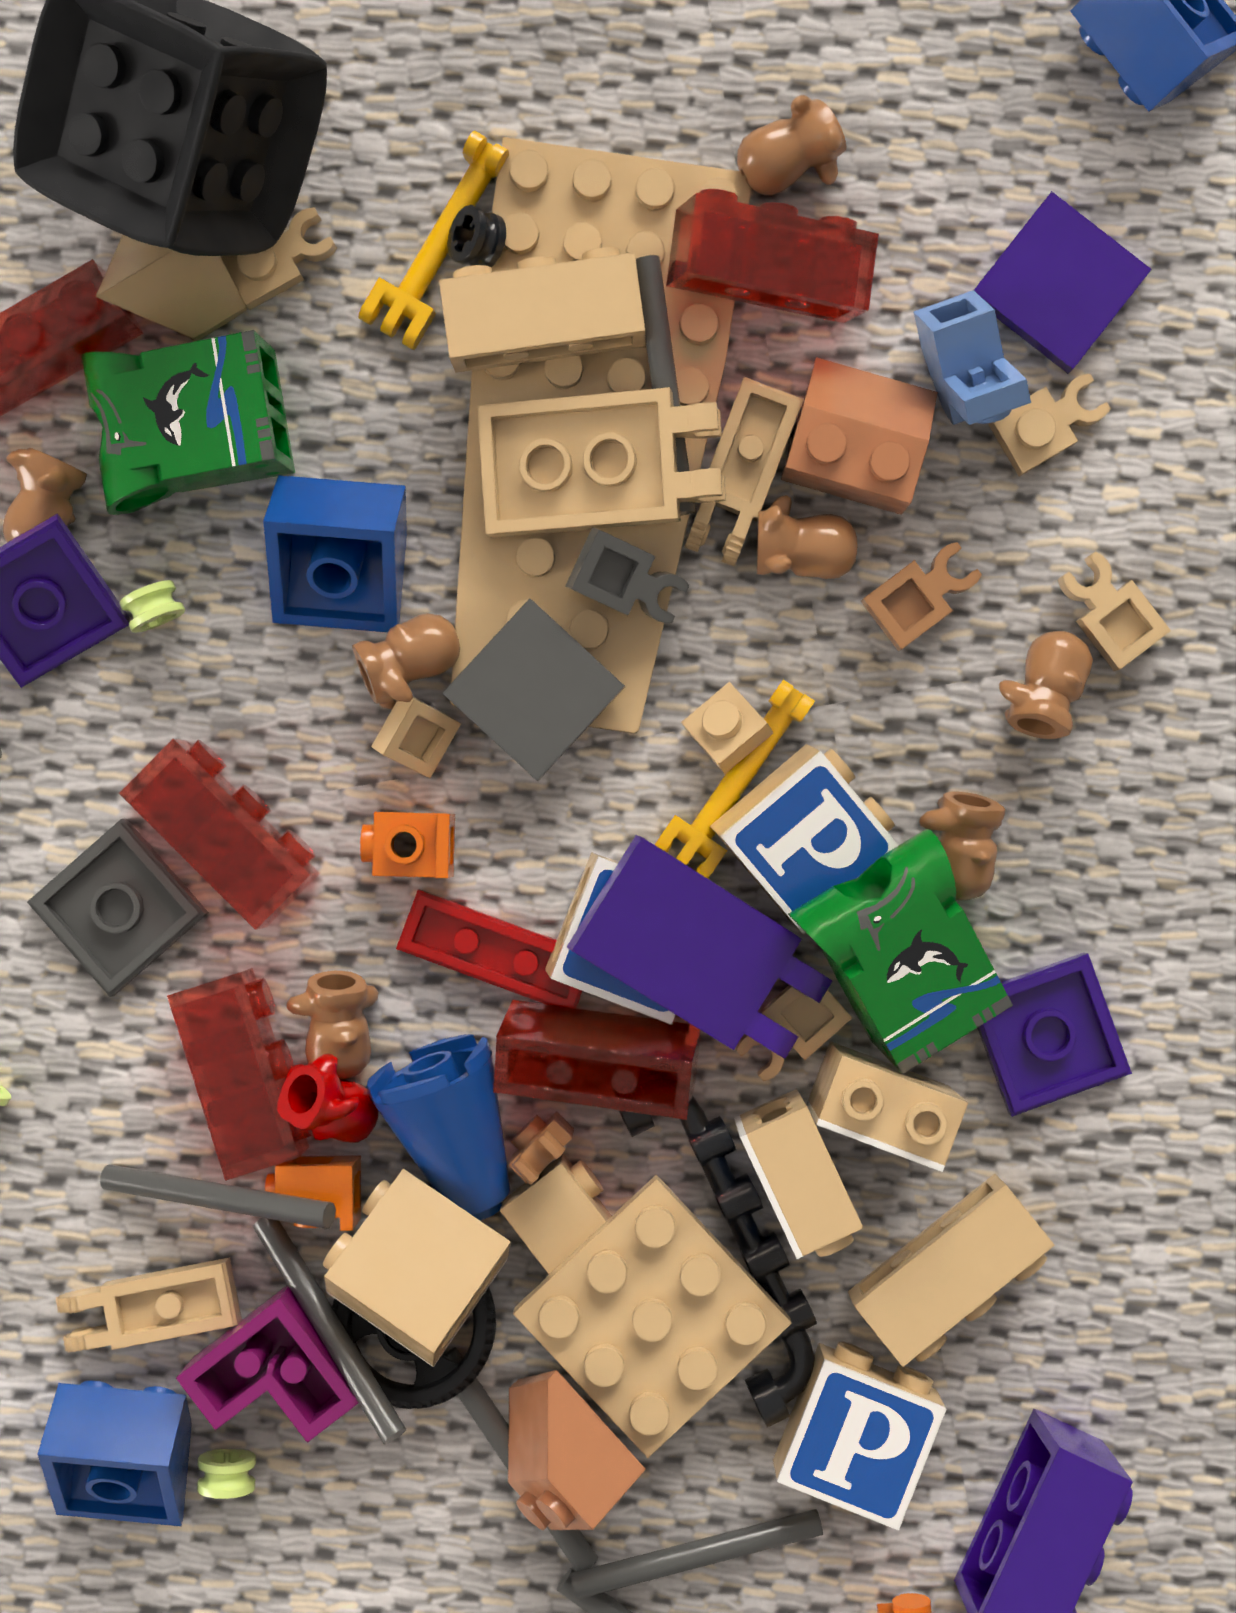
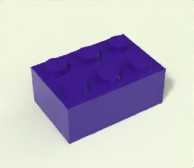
(1045, 1523)

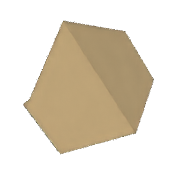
(171, 288)

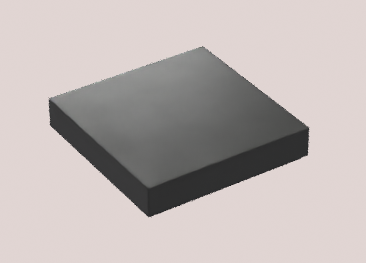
(533, 689)
(117, 907)

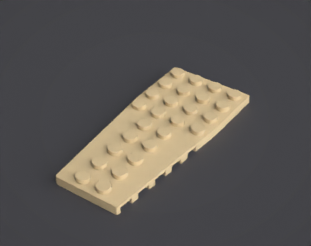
(559, 207)

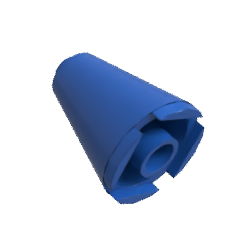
(449, 1120)

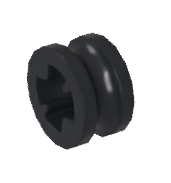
(476, 237)

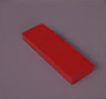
(483, 949)

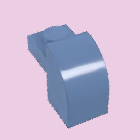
(968, 360)

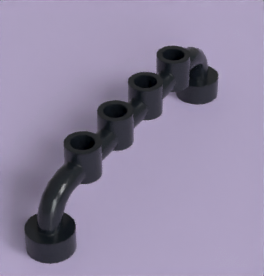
(761, 1254)

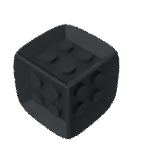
(169, 121)

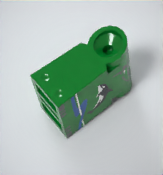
(187, 418)
(906, 952)

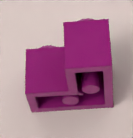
(273, 1353)

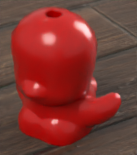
(324, 1104)

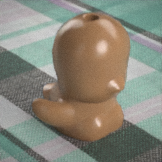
(787, 148)
(44, 491)
(808, 546)
(409, 653)
(1054, 678)
(966, 834)
(337, 1019)

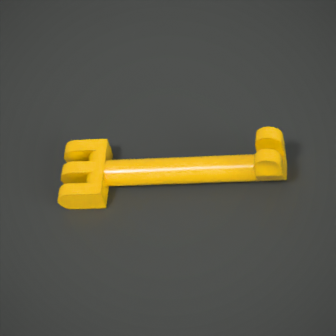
(405, 301)
(787, 706)

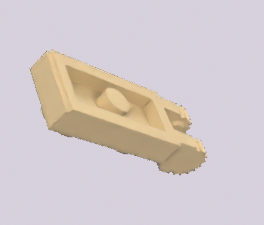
(748, 459)
(155, 1306)

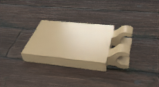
(591, 461)

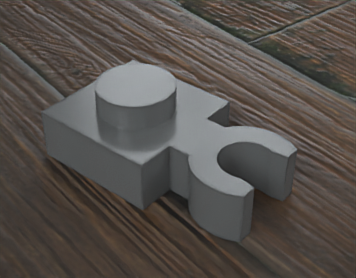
(618, 575)

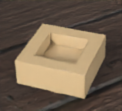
(727, 727)
(416, 736)

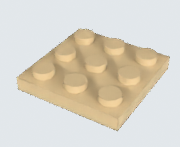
(652, 1316)

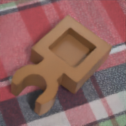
(914, 601)
(539, 1145)

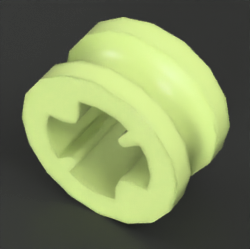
(152, 606)
(226, 1473)

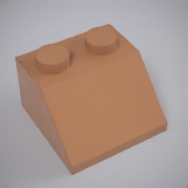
(860, 436)
(563, 1456)

